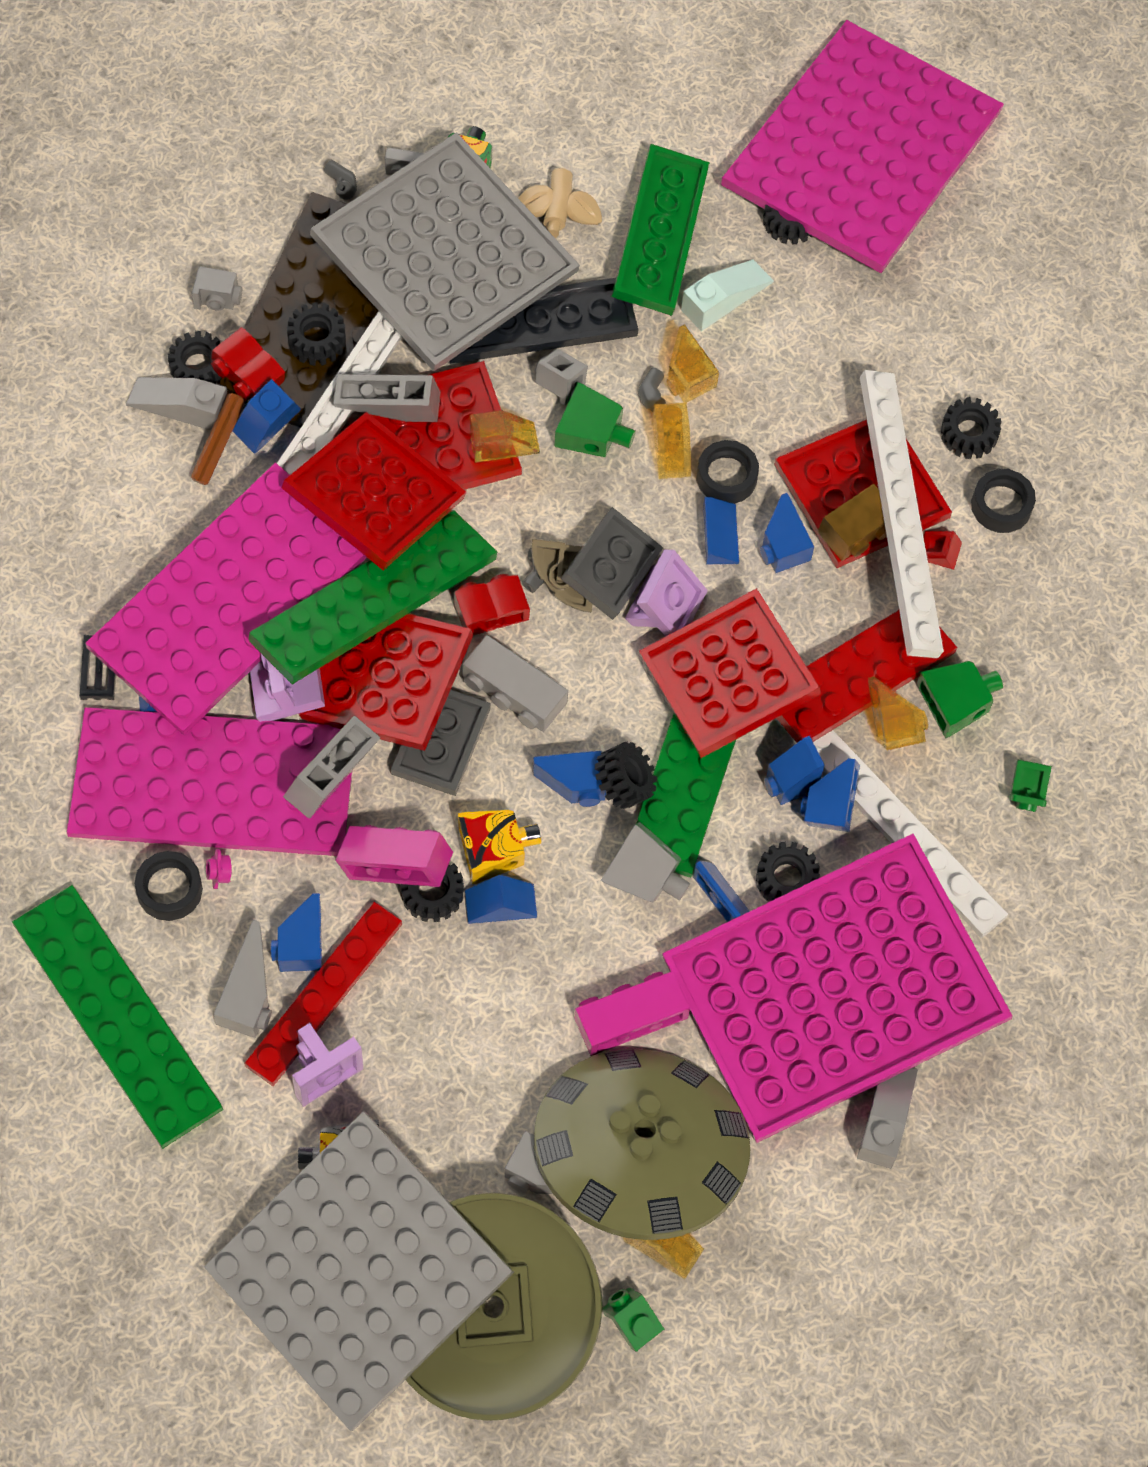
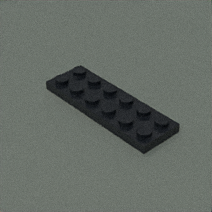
(559, 319)

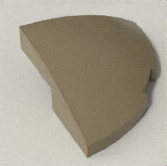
(551, 562)

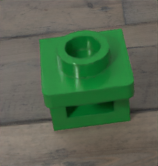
(1030, 785)
(633, 1317)

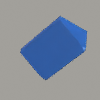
(720, 532)
(719, 891)

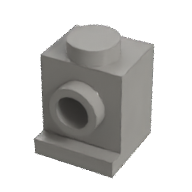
(216, 289)
(560, 374)

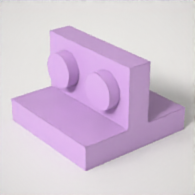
(667, 596)
(278, 698)
(322, 1068)

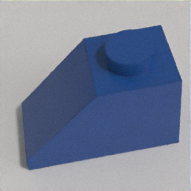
(265, 416)
(786, 539)
(794, 772)
(571, 776)
(832, 798)
(300, 938)

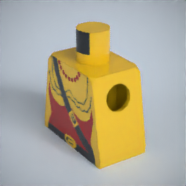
(494, 842)

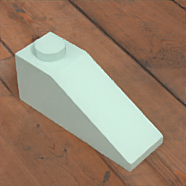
(723, 292)

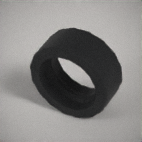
(732, 450)
(995, 521)
(173, 910)

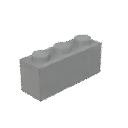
(514, 684)

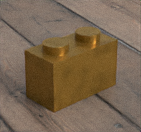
(854, 524)

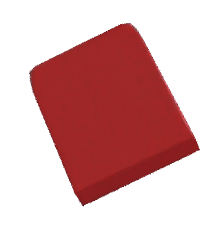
(942, 548)

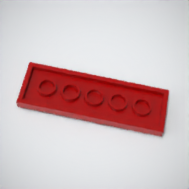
(845, 675)

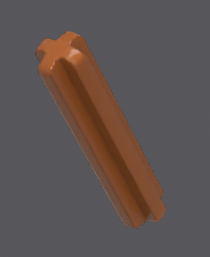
(217, 439)

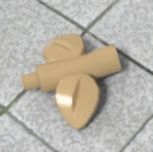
(560, 202)

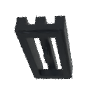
(96, 693)

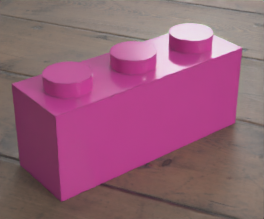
(394, 855)
(631, 1012)

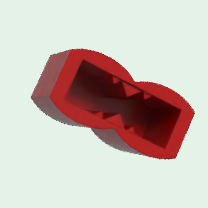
(245, 364)
(491, 604)

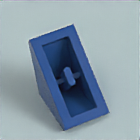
(500, 900)

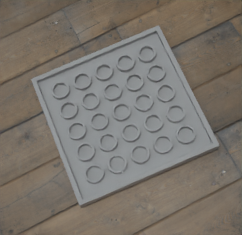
(444, 251)
(358, 1270)

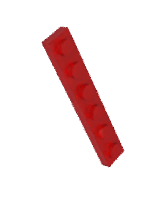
(324, 992)

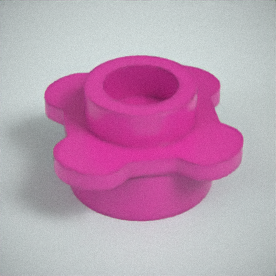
(218, 869)

